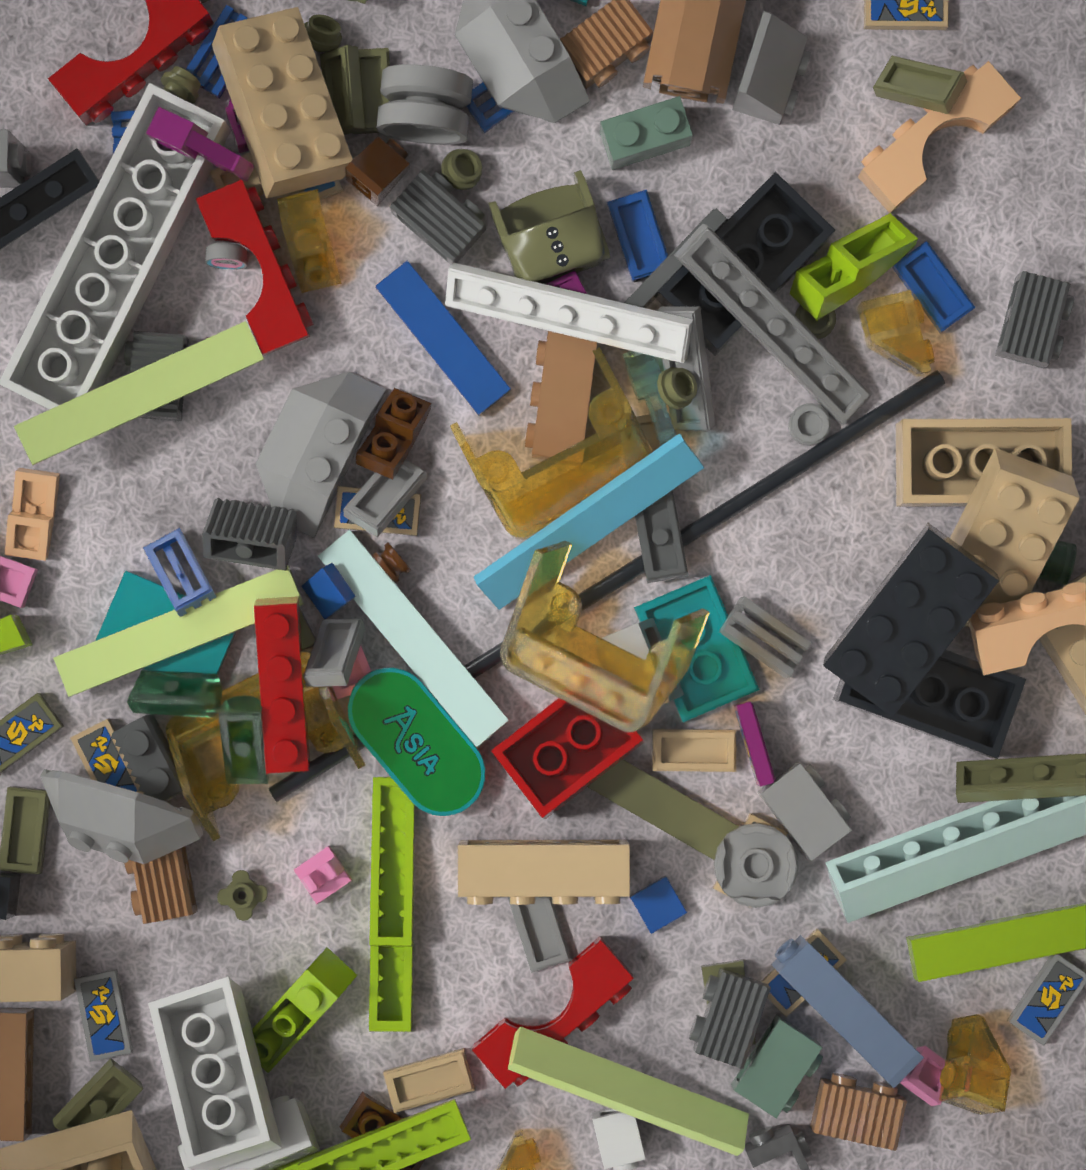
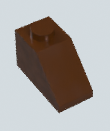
(378, 169)

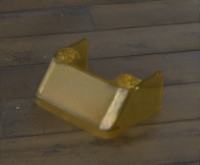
(554, 486)
(581, 667)
(199, 754)

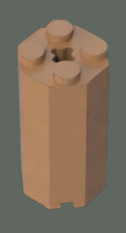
(694, 48)

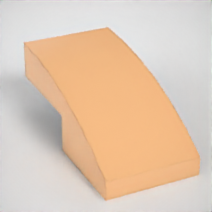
(32, 514)

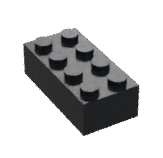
(772, 236)
(910, 619)
(953, 704)

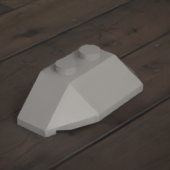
(520, 58)
(316, 445)
(118, 819)

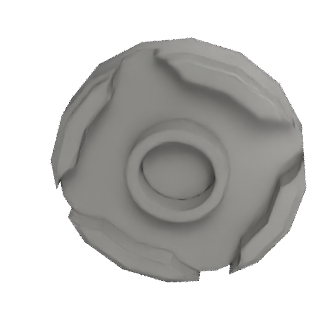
(755, 865)

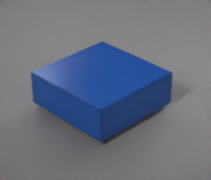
(328, 591)
(658, 904)

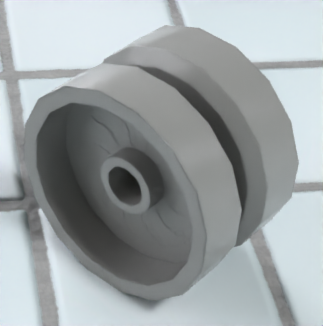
(424, 104)

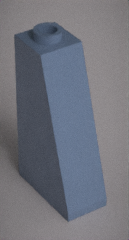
(846, 1010)

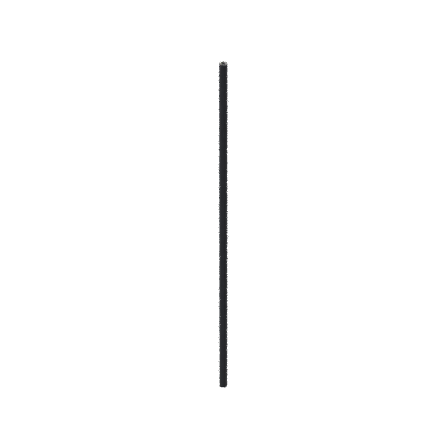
(689, 534)

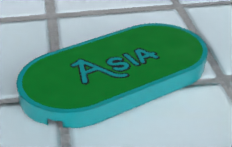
(416, 741)

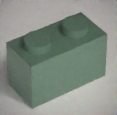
(646, 133)
(778, 1067)

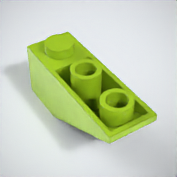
(301, 1007)

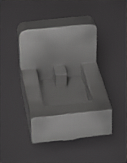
(770, 1144)

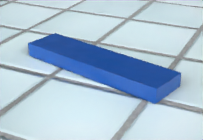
(443, 338)

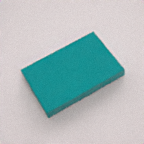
(143, 600)
(719, 666)

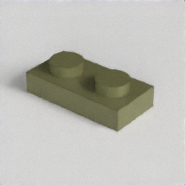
(100, 1097)

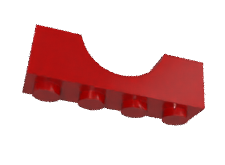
(96, 85)
(234, 217)
(281, 684)
(596, 978)

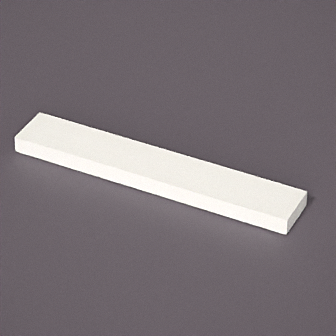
(568, 312)

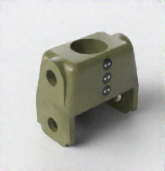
(551, 232)

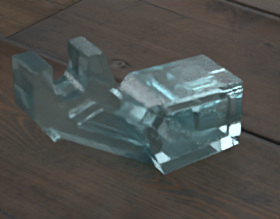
(643, 376)

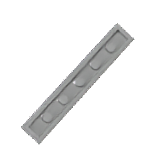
(772, 324)

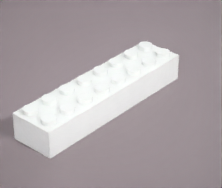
(111, 259)

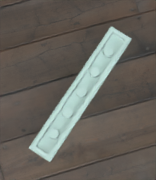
(415, 640)

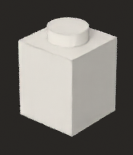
(618, 1139)

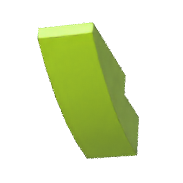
(851, 265)

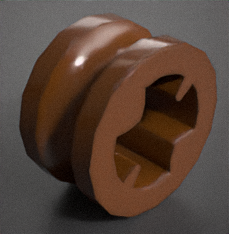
(391, 562)

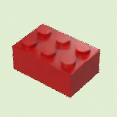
(562, 754)

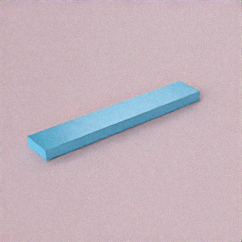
(594, 516)

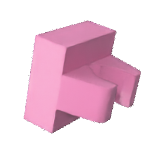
(323, 874)

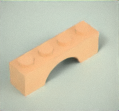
(899, 171)
(1009, 630)

